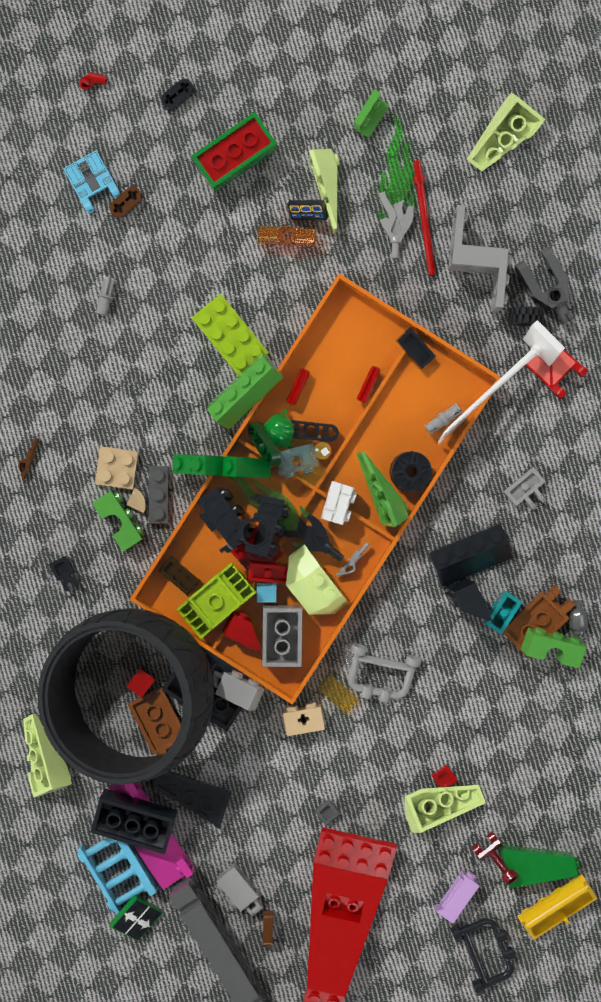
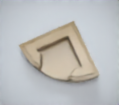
(137, 501)

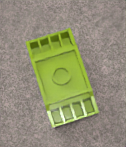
(216, 600)

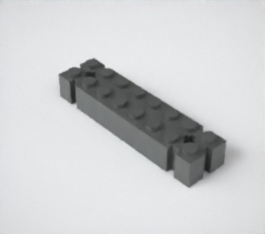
(215, 942)

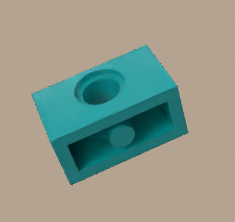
(503, 611)

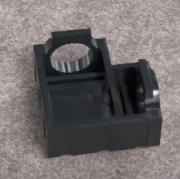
(225, 516)
(270, 528)

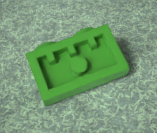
(370, 114)

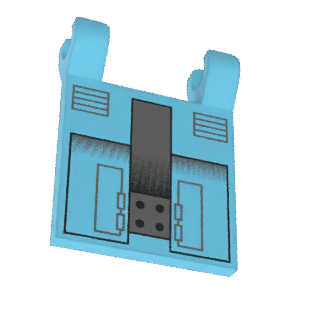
(89, 178)

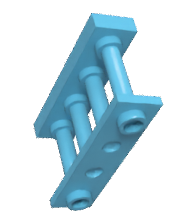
(137, 868)

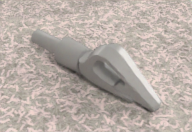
(352, 561)

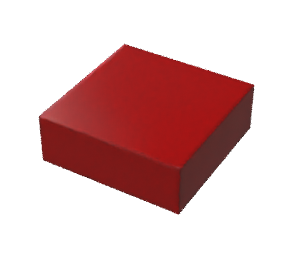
(444, 777)

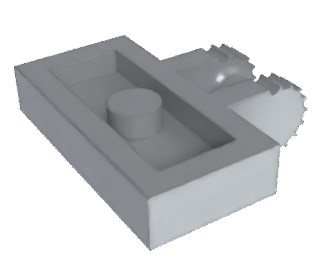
(524, 486)

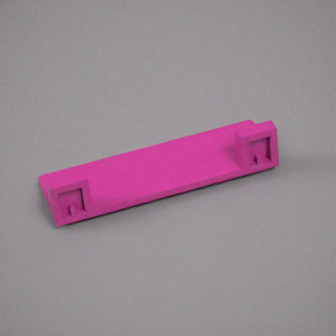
(165, 867)

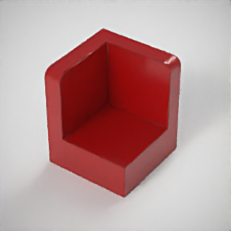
(140, 682)

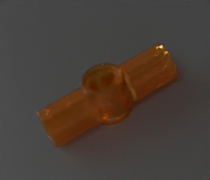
(273, 235)

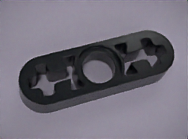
(325, 428)

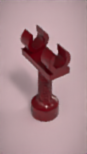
(509, 876)

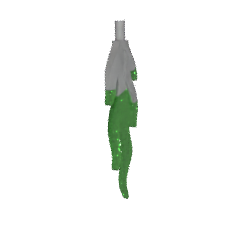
(392, 199)

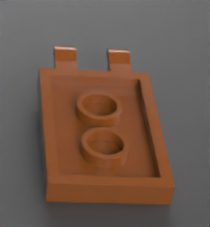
(540, 612)
(156, 720)

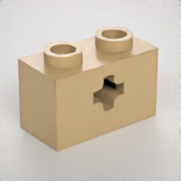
(296, 726)

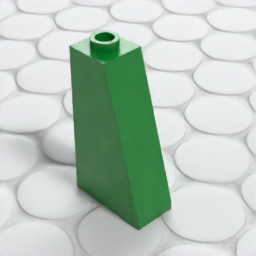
(538, 865)

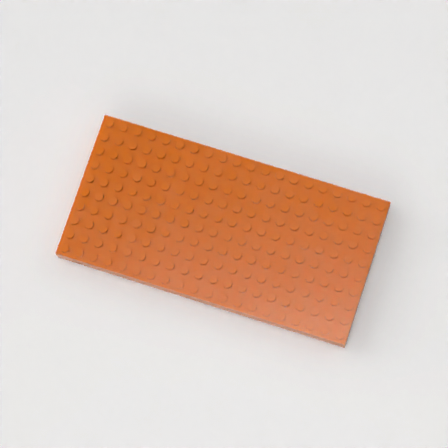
(338, 348)

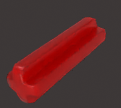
(368, 384)
(298, 386)

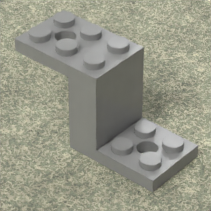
(479, 259)

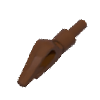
(28, 460)

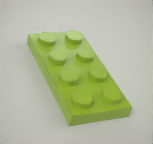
(229, 334)

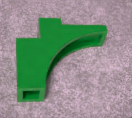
(220, 466)

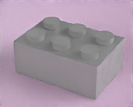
(282, 636)

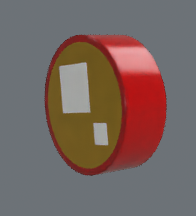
(323, 450)

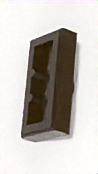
(179, 575)

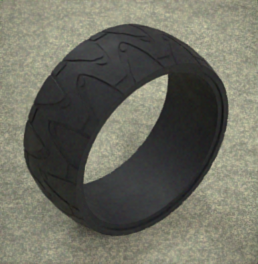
(64, 721)

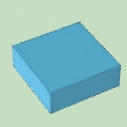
(266, 592)

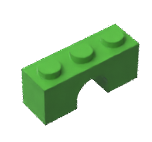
(129, 533)
(539, 642)

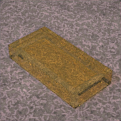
(338, 693)

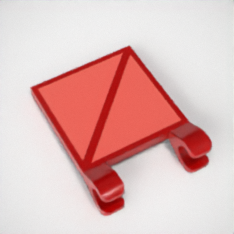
(554, 373)

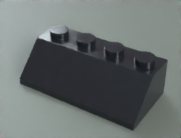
(470, 554)
(467, 598)
(134, 821)

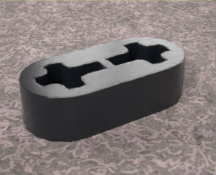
(174, 91)

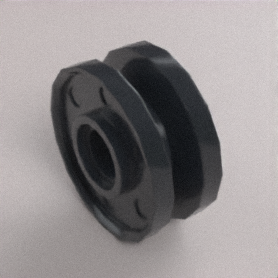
(422, 471)

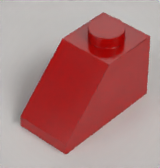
(241, 630)

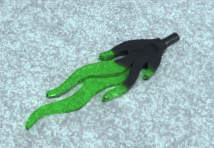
(314, 535)

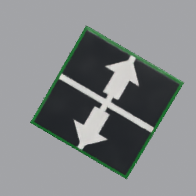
(136, 918)

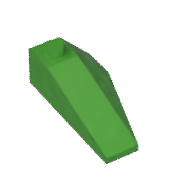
(388, 503)

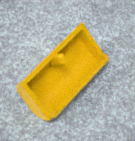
(557, 907)

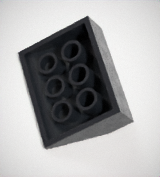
(223, 711)

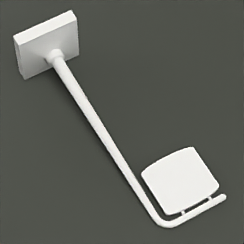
(541, 344)

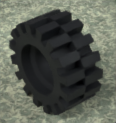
(525, 316)

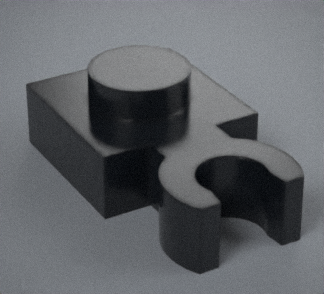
(63, 569)

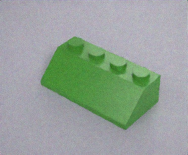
(244, 391)

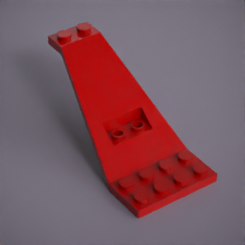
(345, 874)

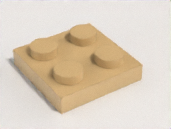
(116, 467)

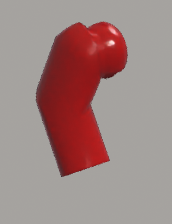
(91, 79)

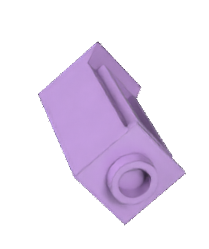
(457, 896)

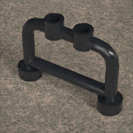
(507, 952)

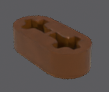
(129, 206)
(267, 928)

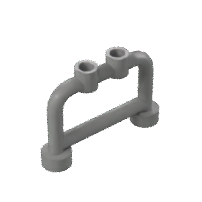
(384, 694)

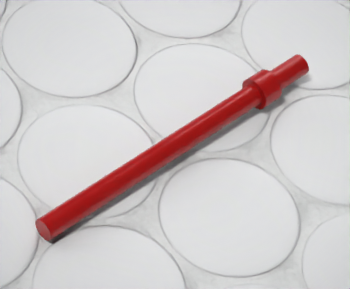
(419, 181)

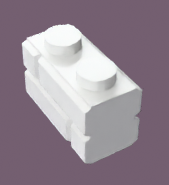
(338, 503)

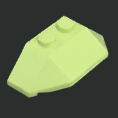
(312, 584)

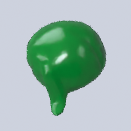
(280, 429)

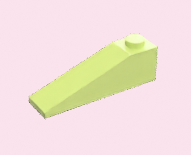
(507, 129)
(324, 168)
(47, 767)
(437, 805)

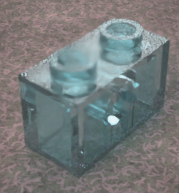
(307, 460)

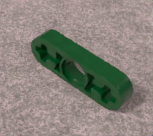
(264, 444)

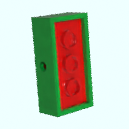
(234, 152)

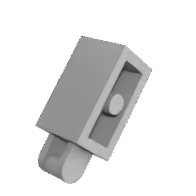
(238, 690)
(239, 889)

